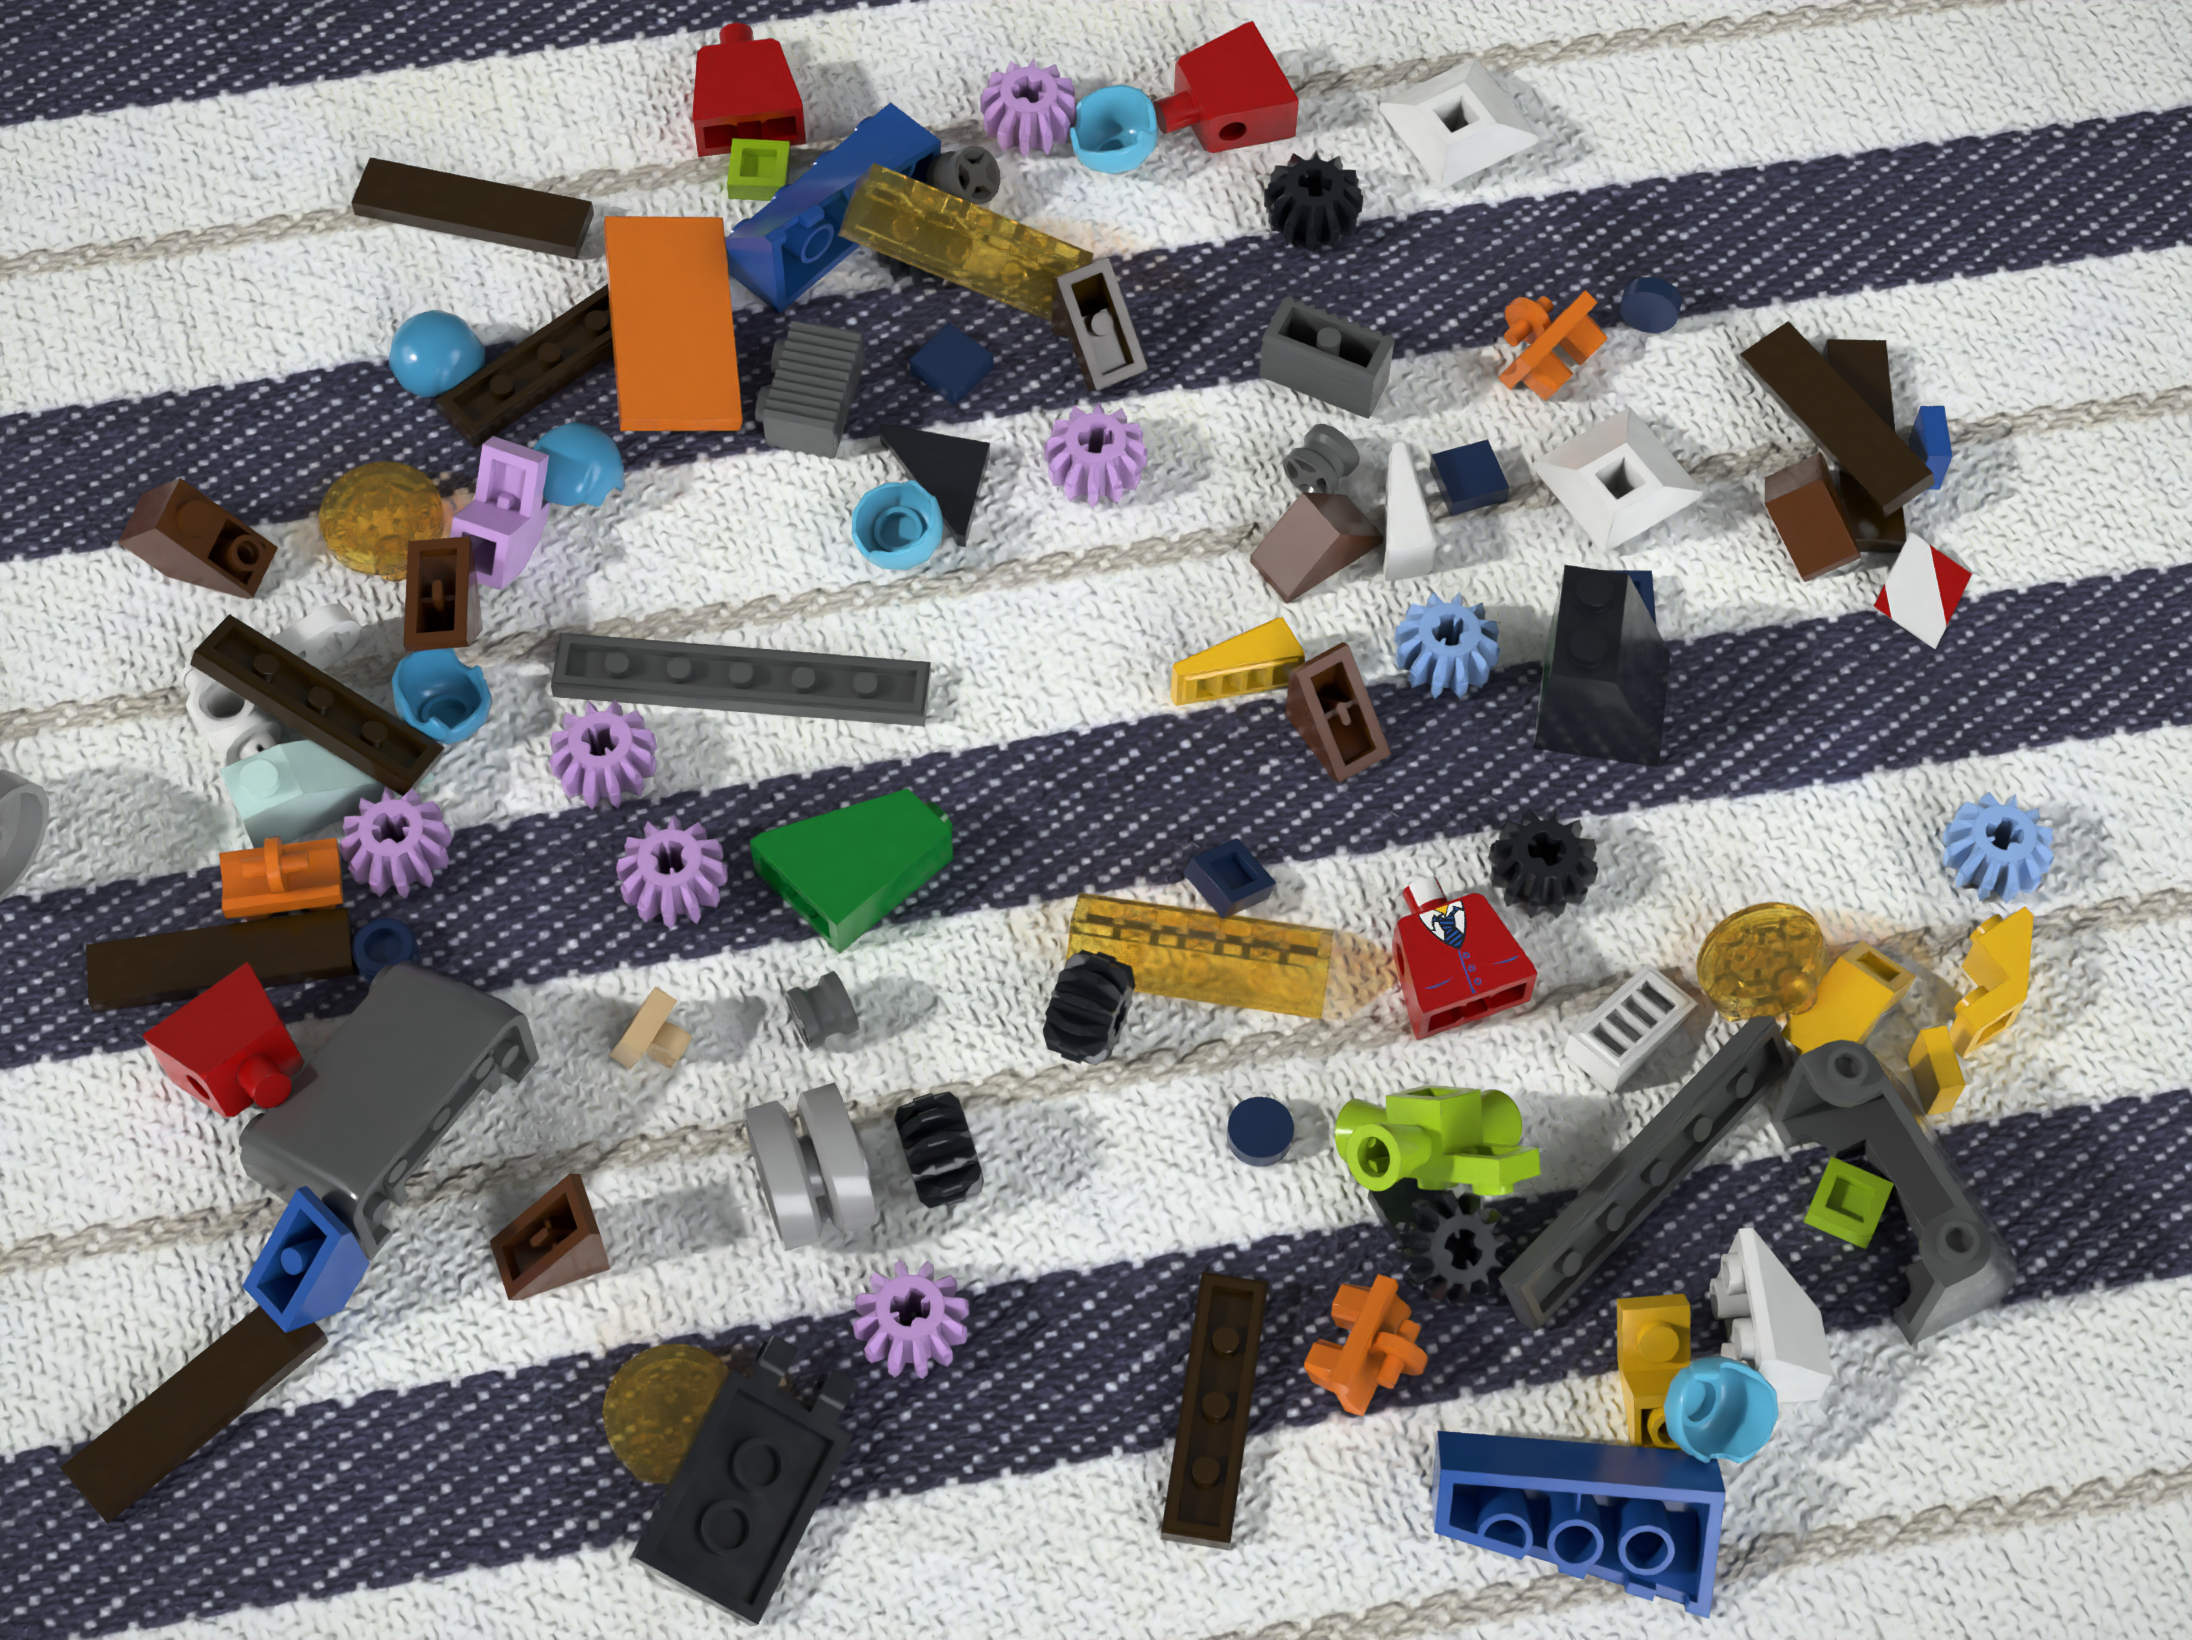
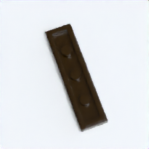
(473, 208)
(531, 371)
(1867, 371)
(1837, 419)
(317, 705)
(193, 960)
(188, 1411)
(1214, 1411)

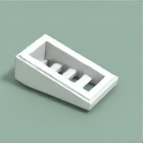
(1408, 528)
(1598, 1058)

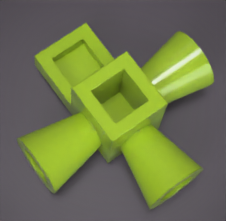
(1437, 1138)

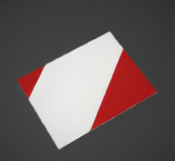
(1922, 590)

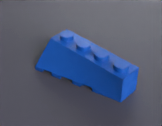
(797, 233)
(1588, 1508)

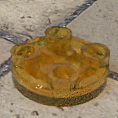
(375, 513)
(1763, 962)
(658, 1406)

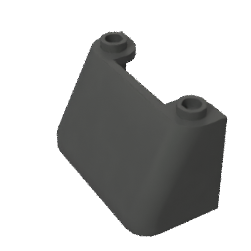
(386, 1095)
(1855, 1102)

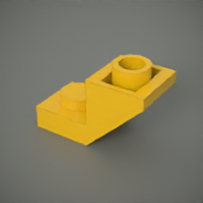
(2001, 970)
(1850, 999)
(1650, 1353)

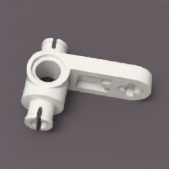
(317, 639)

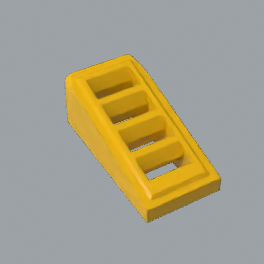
(1239, 665)

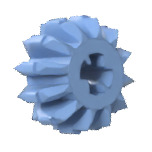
(1447, 645)
(1997, 847)

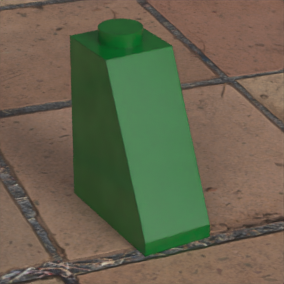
(854, 862)

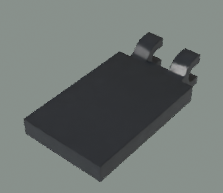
(747, 1485)

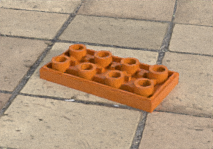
(672, 324)

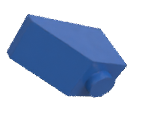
(306, 1265)

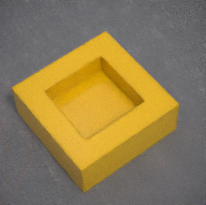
(1936, 1070)

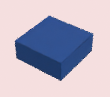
(1931, 441)

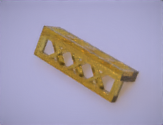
(958, 240)
(1208, 957)

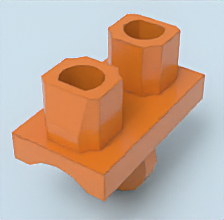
(1537, 363)
(281, 878)
(1376, 1348)

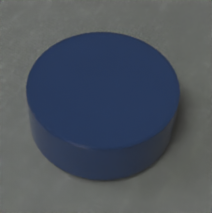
(1650, 304)
(381, 944)
(1260, 1131)

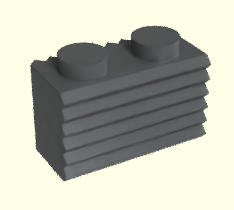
(1326, 357)
(811, 388)

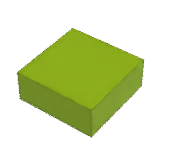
(758, 168)
(1848, 1202)

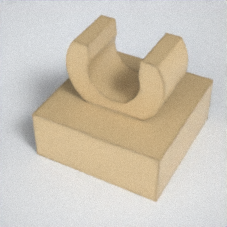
(651, 1033)

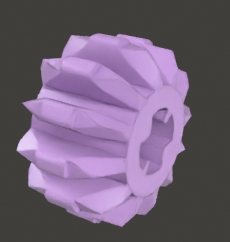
(1028, 107)
(1095, 454)
(579, 750)
(373, 837)
(669, 851)
(896, 1301)

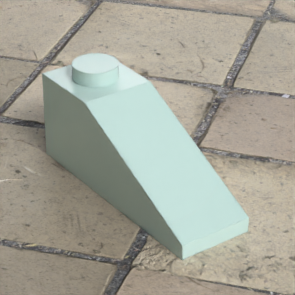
(297, 790)

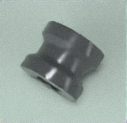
(966, 174)
(1321, 460)
(822, 1010)

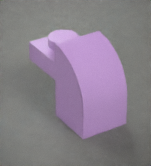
(506, 511)

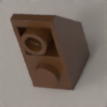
(197, 541)

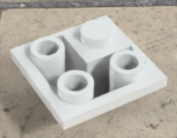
(1458, 123)
(1617, 479)
(1770, 1320)

